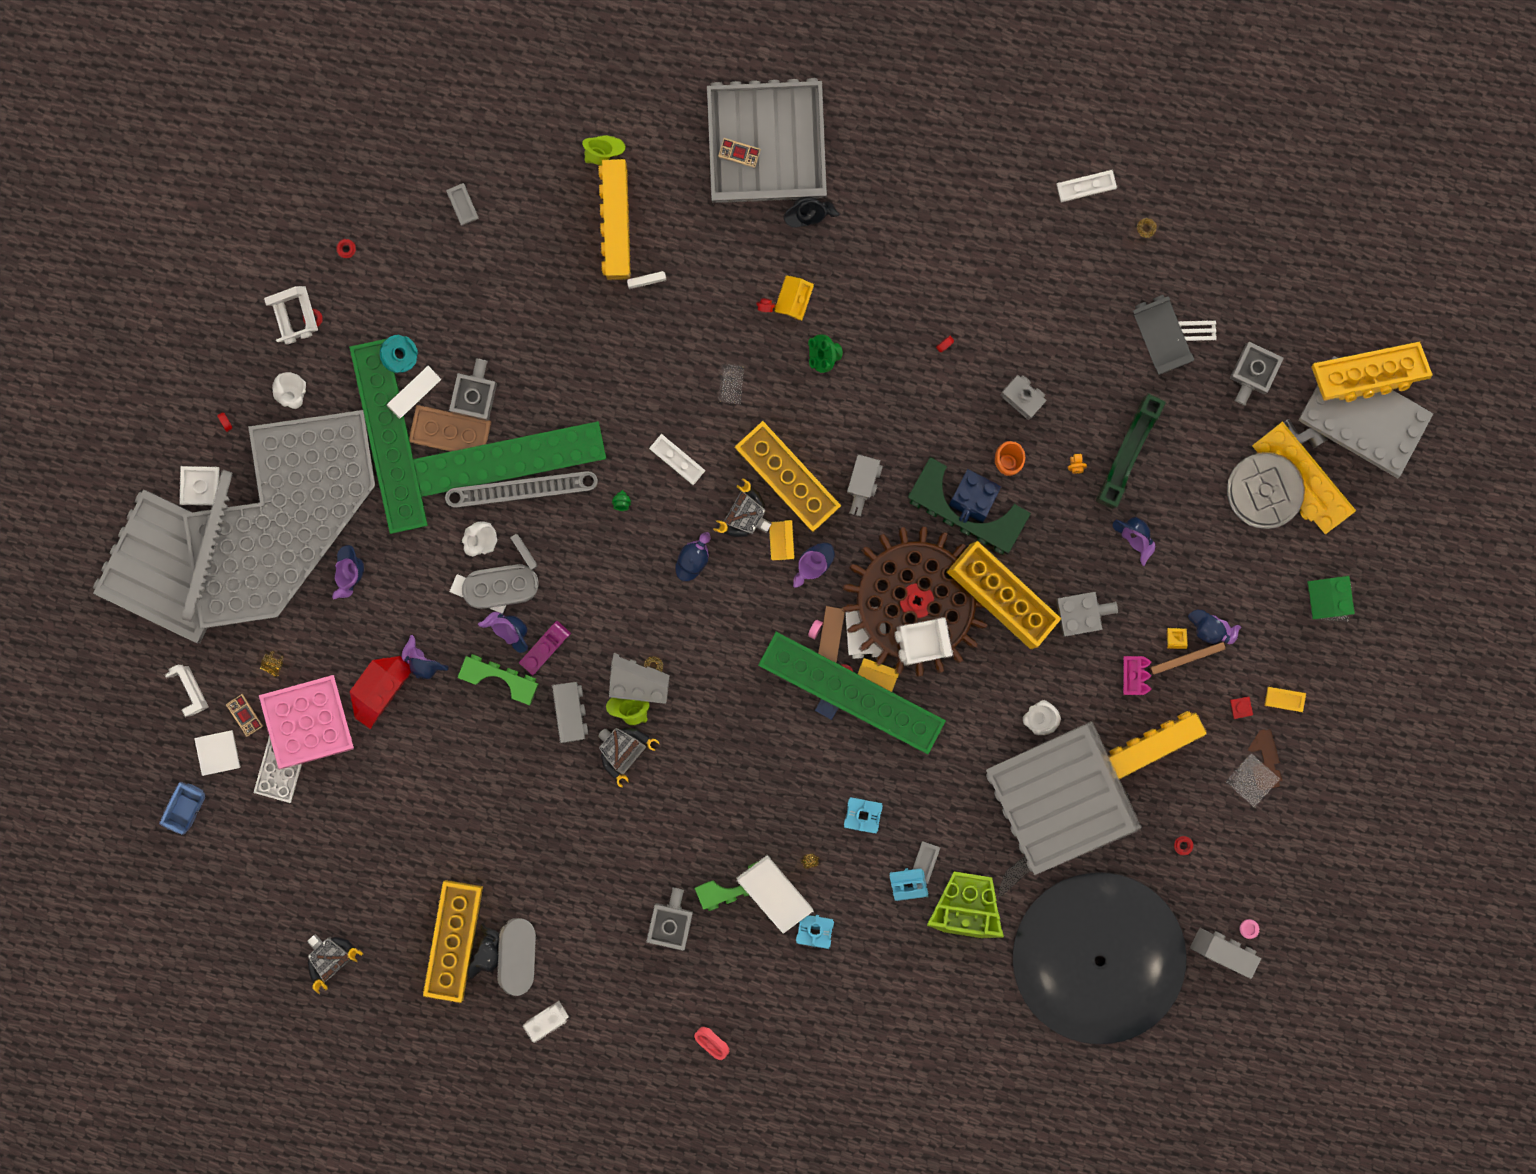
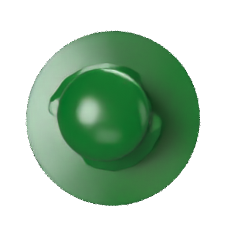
(823, 353)

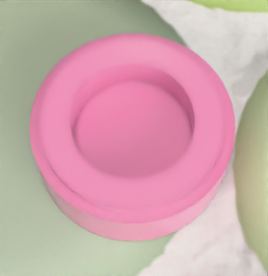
(815, 629)
(1249, 929)

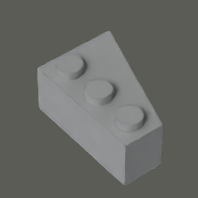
(637, 682)
(1226, 953)

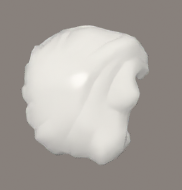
(289, 389)
(479, 539)
(1042, 718)

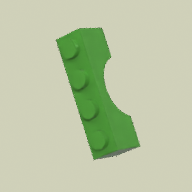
(521, 688)
(712, 894)

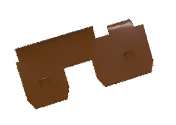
(1265, 742)

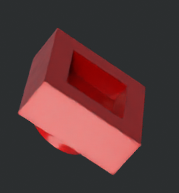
(1241, 707)

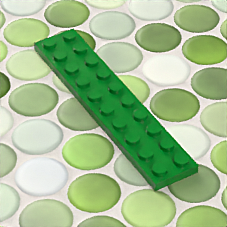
(388, 440)
(510, 458)
(851, 692)

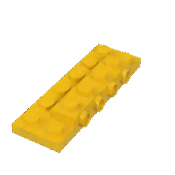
(1372, 372)
(1322, 498)

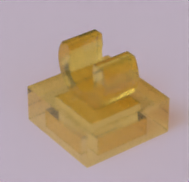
(271, 664)

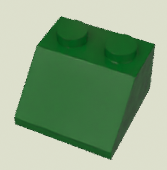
(1331, 597)

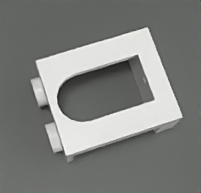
(278, 300)
(195, 694)
(546, 1021)

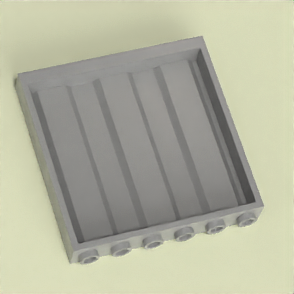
(780, 121)
(152, 566)
(1062, 798)

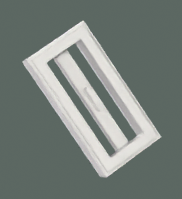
(646, 280)
(1199, 338)

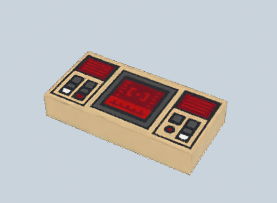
(739, 153)
(244, 715)

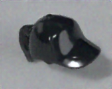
(808, 212)
(487, 956)

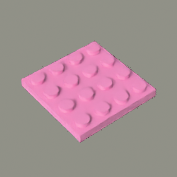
(306, 722)

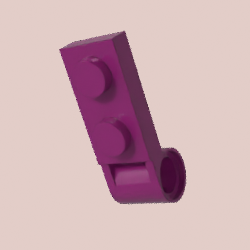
(544, 648)

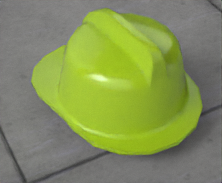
(602, 148)
(631, 711)

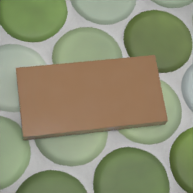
(447, 429)

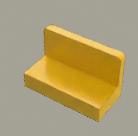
(794, 297)
(781, 540)
(880, 675)

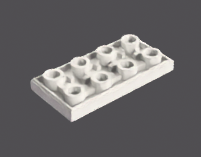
(276, 782)
(775, 894)

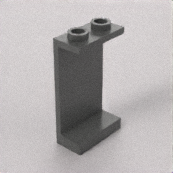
(1161, 334)

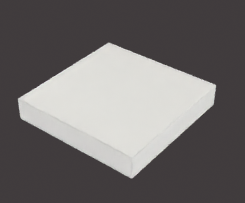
(198, 485)
(217, 752)

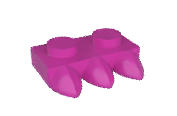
(1136, 675)

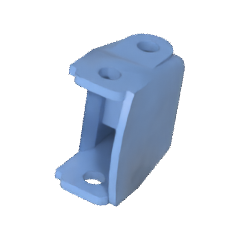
(183, 808)

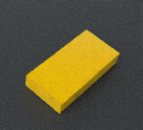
(1285, 699)

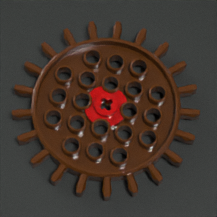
(898, 556)

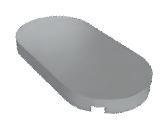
(500, 586)
(516, 956)

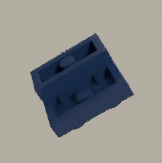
(974, 496)

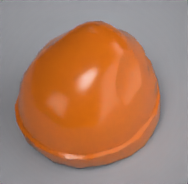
(1010, 458)

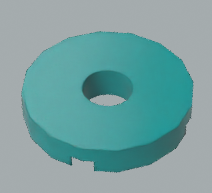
(388, 357)

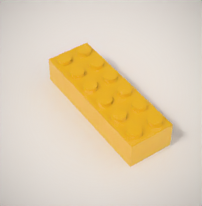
(616, 219)
(787, 476)
(1004, 595)
(1156, 743)
(453, 941)

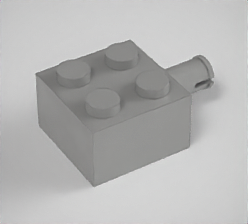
(1255, 371)
(473, 393)
(1023, 396)
(862, 482)
(1082, 613)
(670, 923)

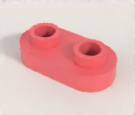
(711, 1043)

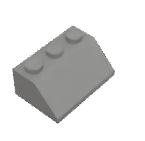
(570, 712)

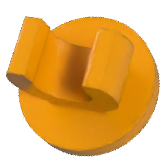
(1076, 464)

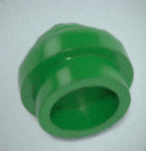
(621, 501)

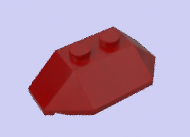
(377, 688)

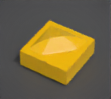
(1176, 638)

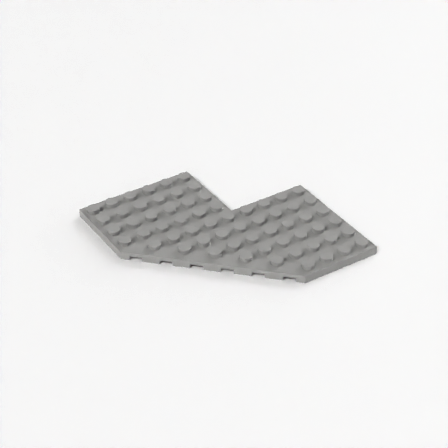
(309, 487)

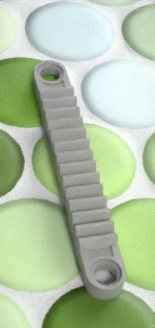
(521, 489)
(207, 544)

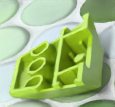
(968, 907)

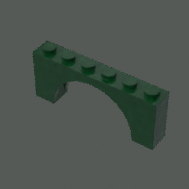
(1117, 477)
(929, 494)

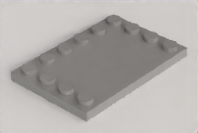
(1375, 428)

